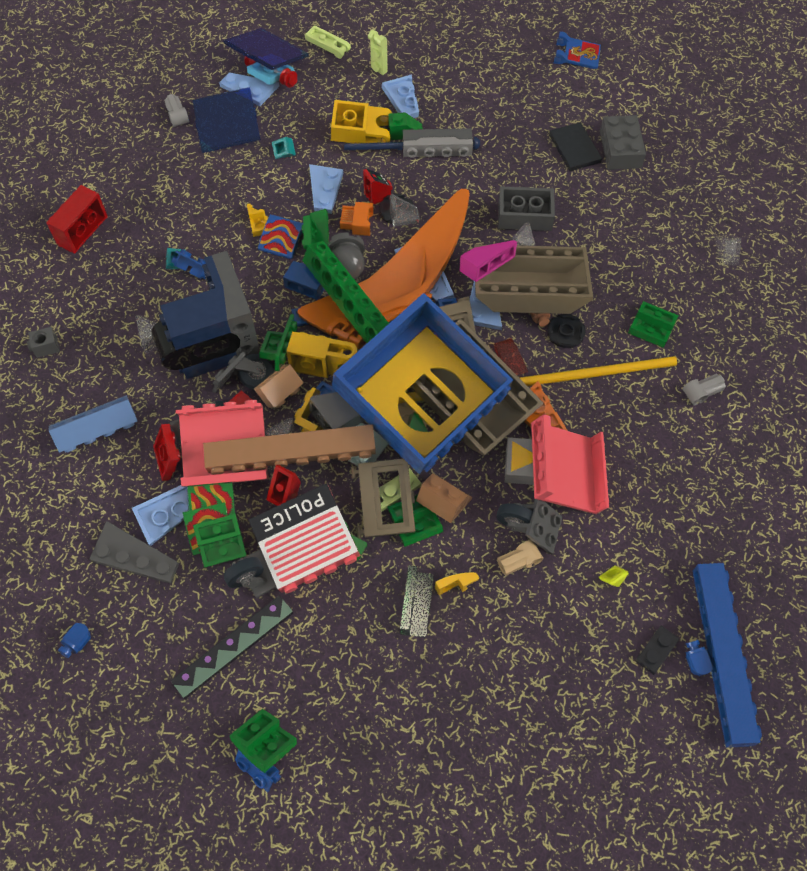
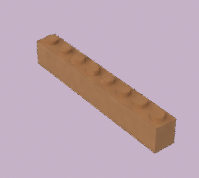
(289, 449)

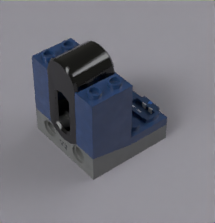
(205, 320)

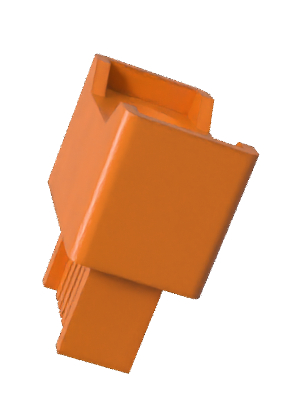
(357, 218)

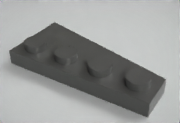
(125, 552)

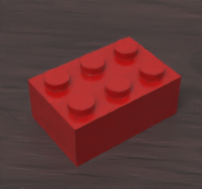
(77, 219)

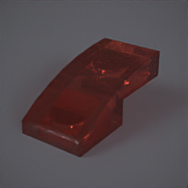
(510, 355)

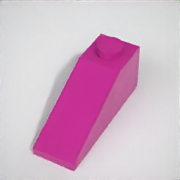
(485, 259)

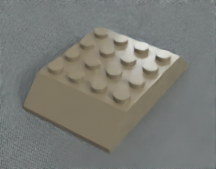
(538, 281)
(500, 421)

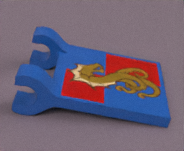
(577, 52)

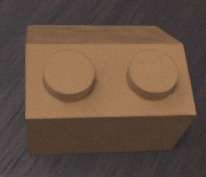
(442, 497)

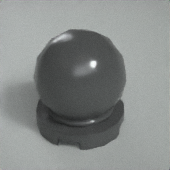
(349, 252)

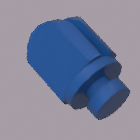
(74, 639)
(698, 659)

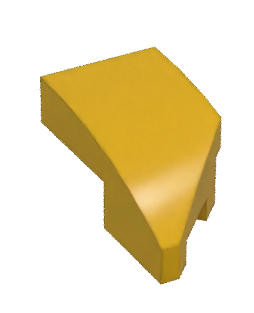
(257, 220)
(461, 580)

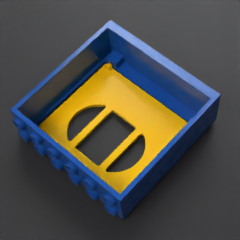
(379, 396)

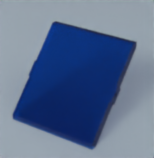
(266, 48)
(226, 119)

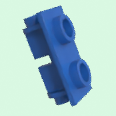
(184, 260)
(261, 779)

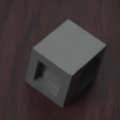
(43, 342)

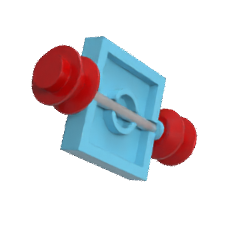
(284, 74)

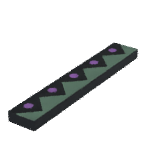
(231, 647)

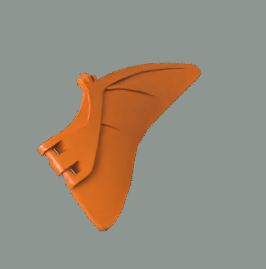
(403, 277)

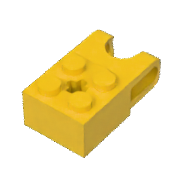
(359, 123)
(317, 354)

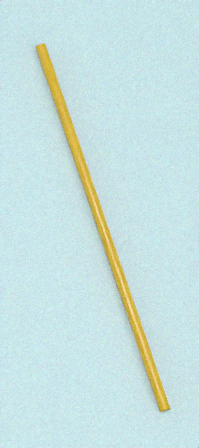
(586, 373)

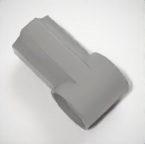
(175, 110)
(700, 390)

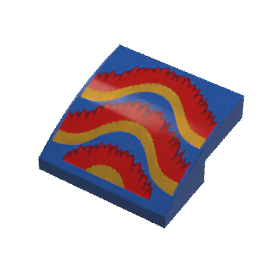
(280, 236)

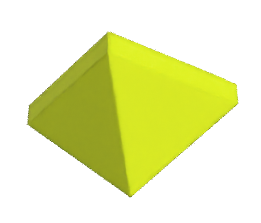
(614, 576)

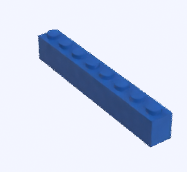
(724, 648)

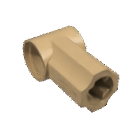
(523, 556)

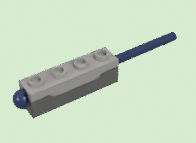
(427, 143)

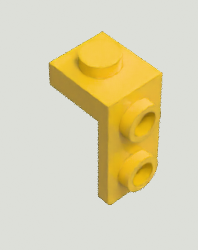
(303, 413)

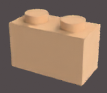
(279, 386)

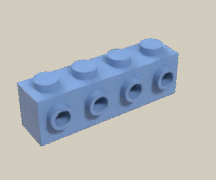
(93, 424)

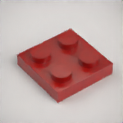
(166, 452)

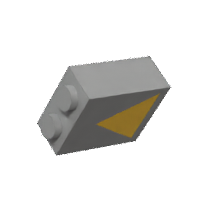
(519, 461)

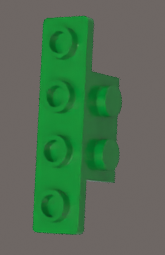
(315, 228)
(276, 344)

